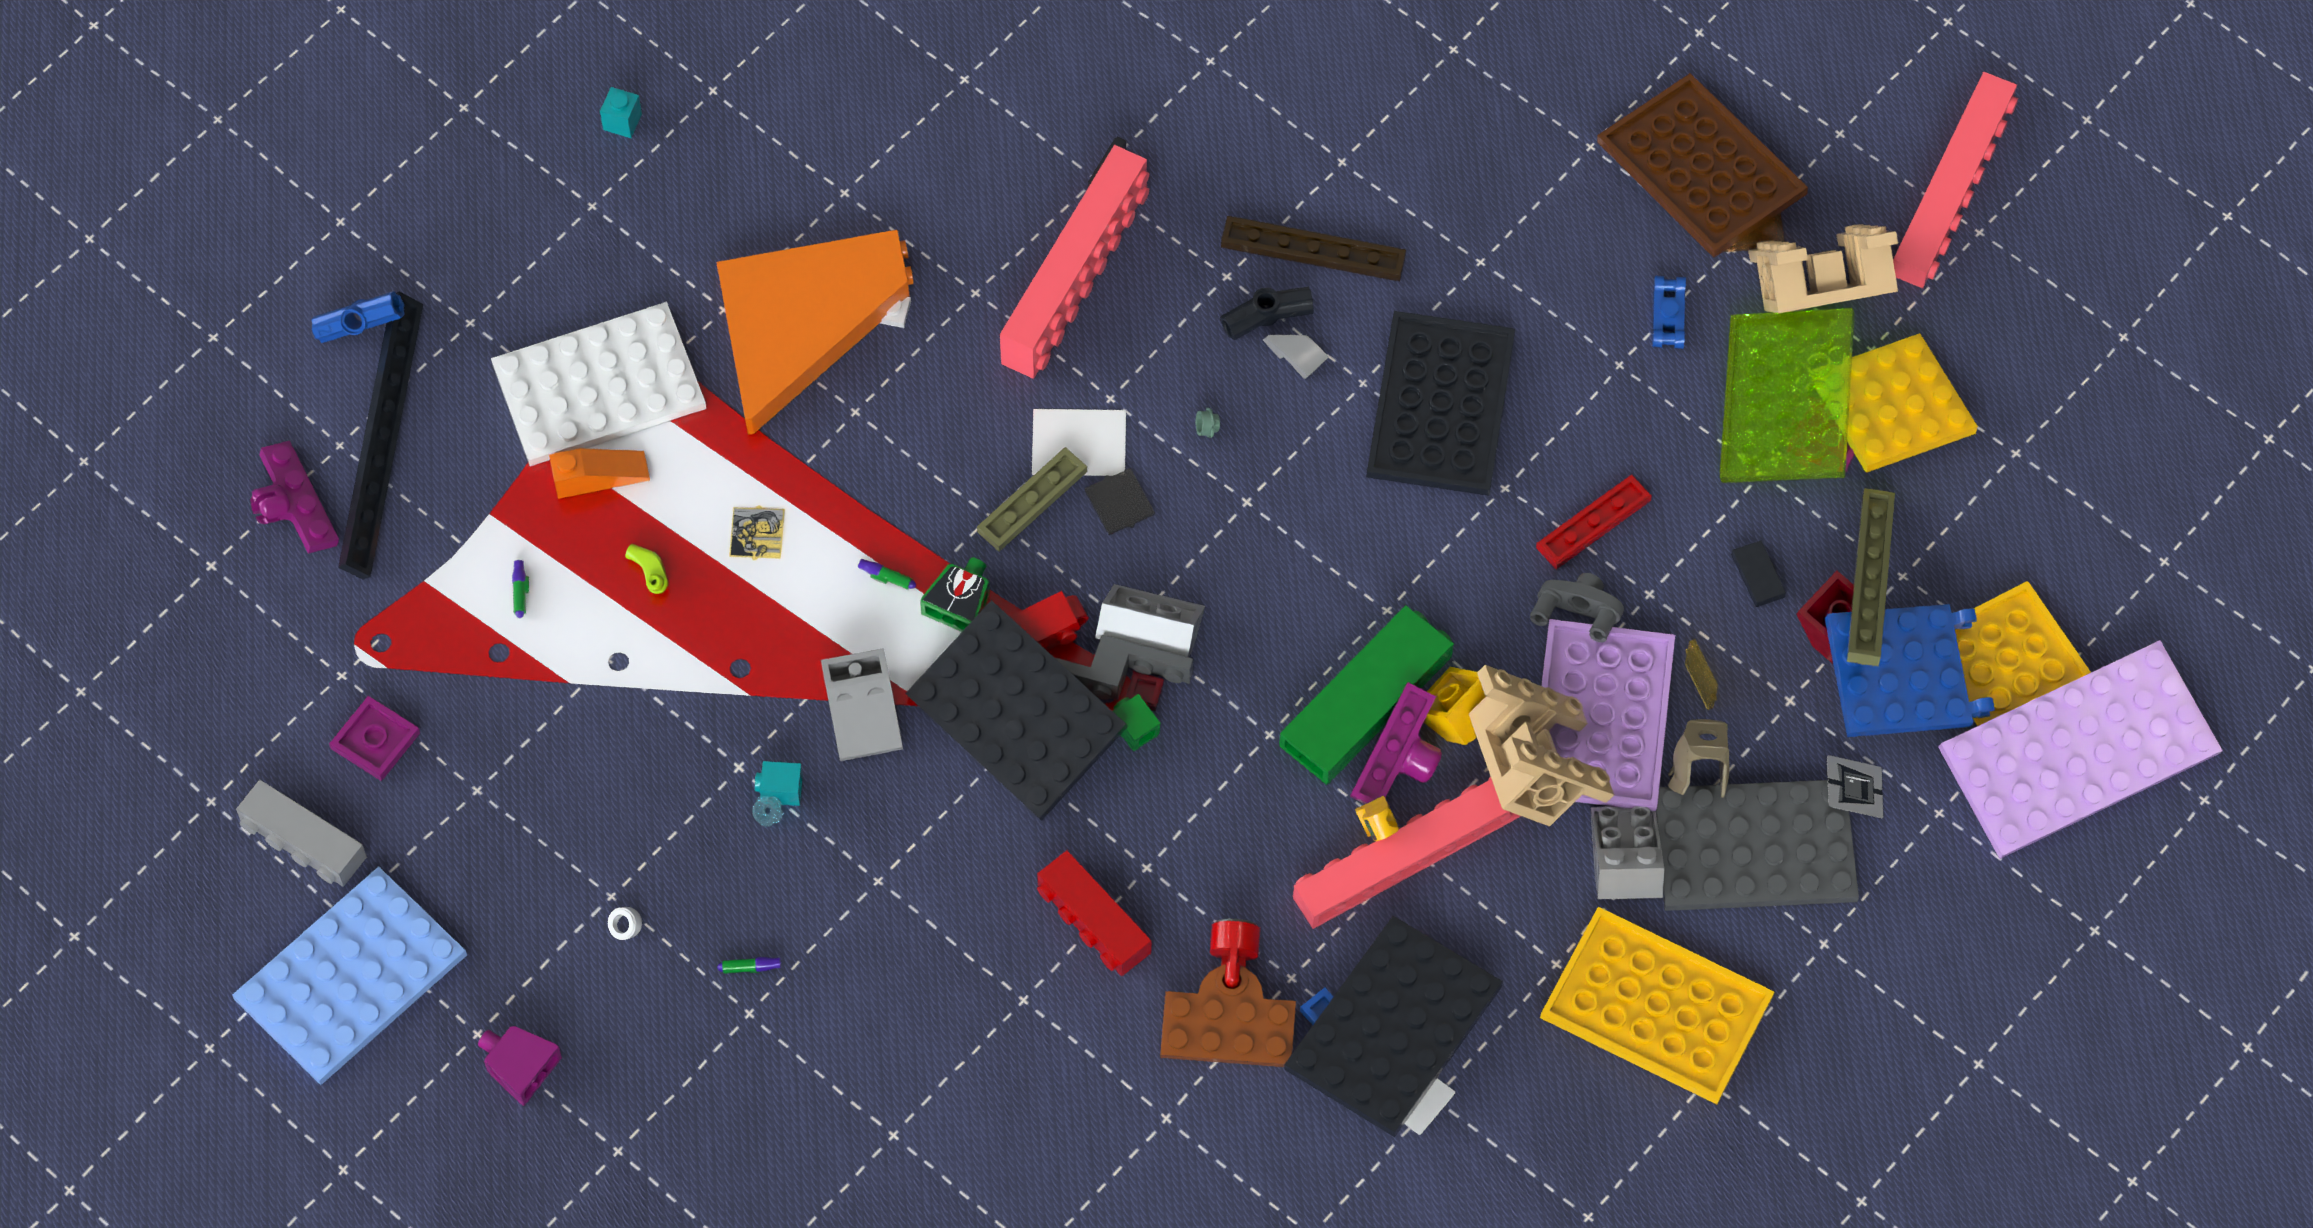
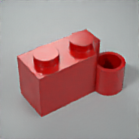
(1053, 620)

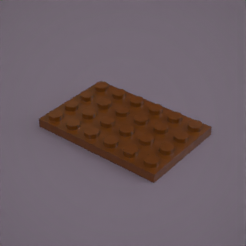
(1702, 165)

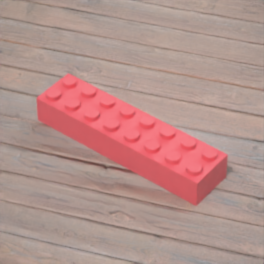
(1074, 262)

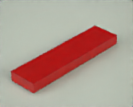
(1593, 521)

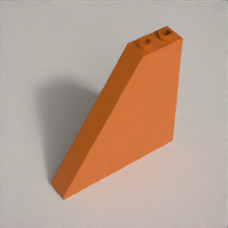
(804, 310)

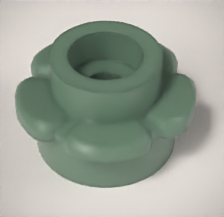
(1207, 423)

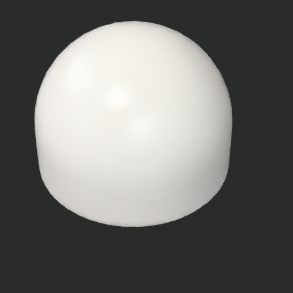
(634, 919)

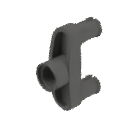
(1580, 597)

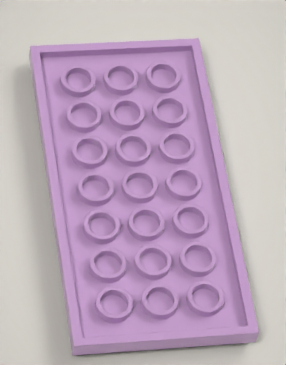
(2079, 749)

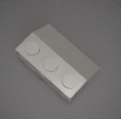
(1150, 620)

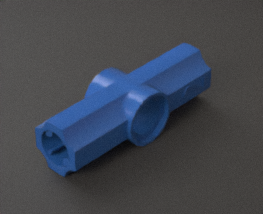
(372, 313)

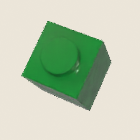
(1141, 721)

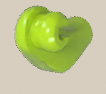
(652, 566)

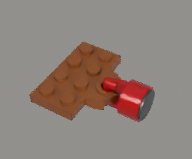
(1228, 1015)

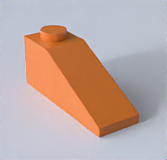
(596, 469)

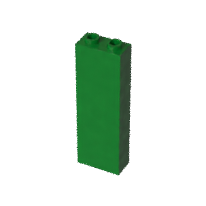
(1365, 694)

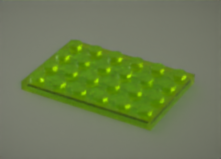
(1787, 396)

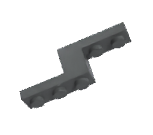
(1114, 659)

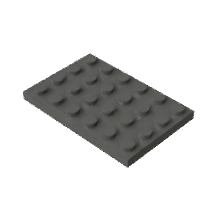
(1755, 846)

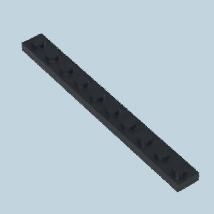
(380, 441)

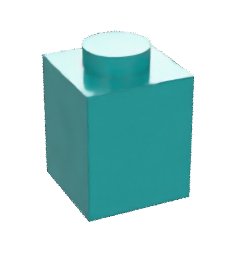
(621, 112)
(781, 781)

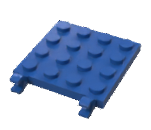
(1917, 678)

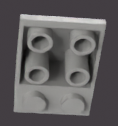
(861, 704)
(1627, 853)

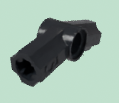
(1251, 316)

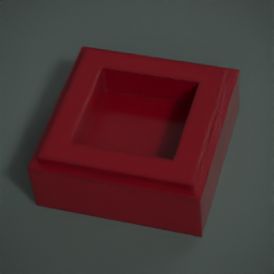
(1147, 687)

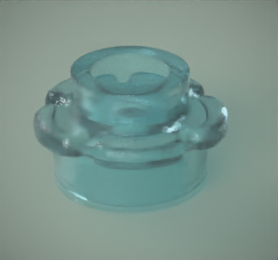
(760, 814)

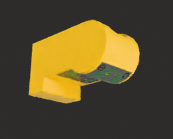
(1377, 819)

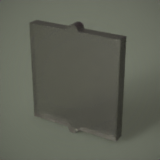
(1119, 501)

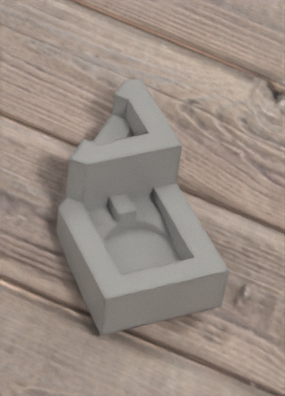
(1298, 351)

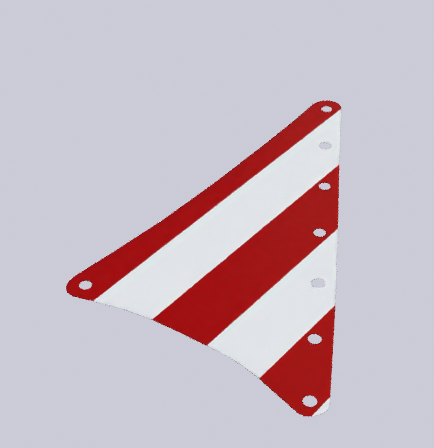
(716, 607)

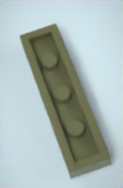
(1032, 499)

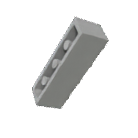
(300, 833)

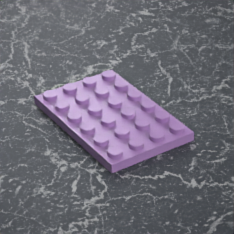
(1623, 700)

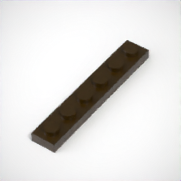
(1313, 248)

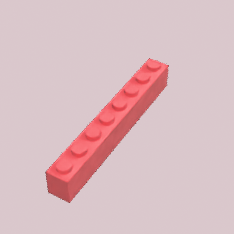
(1953, 179)
(1401, 855)

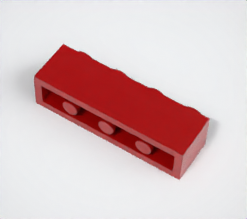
(1093, 914)

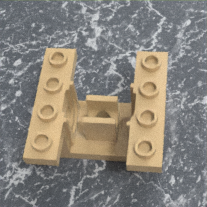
(1868, 265)
(1520, 752)

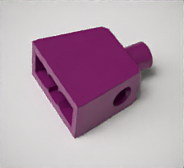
(519, 1060)

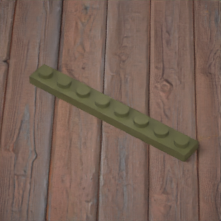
(1871, 577)

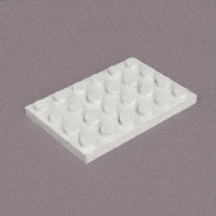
(598, 383)

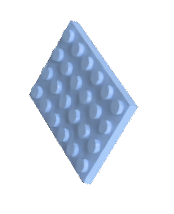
(349, 975)

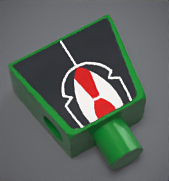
(957, 595)

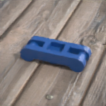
(1668, 312)

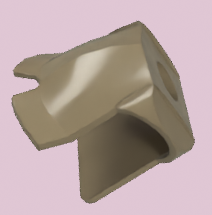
(1692, 748)

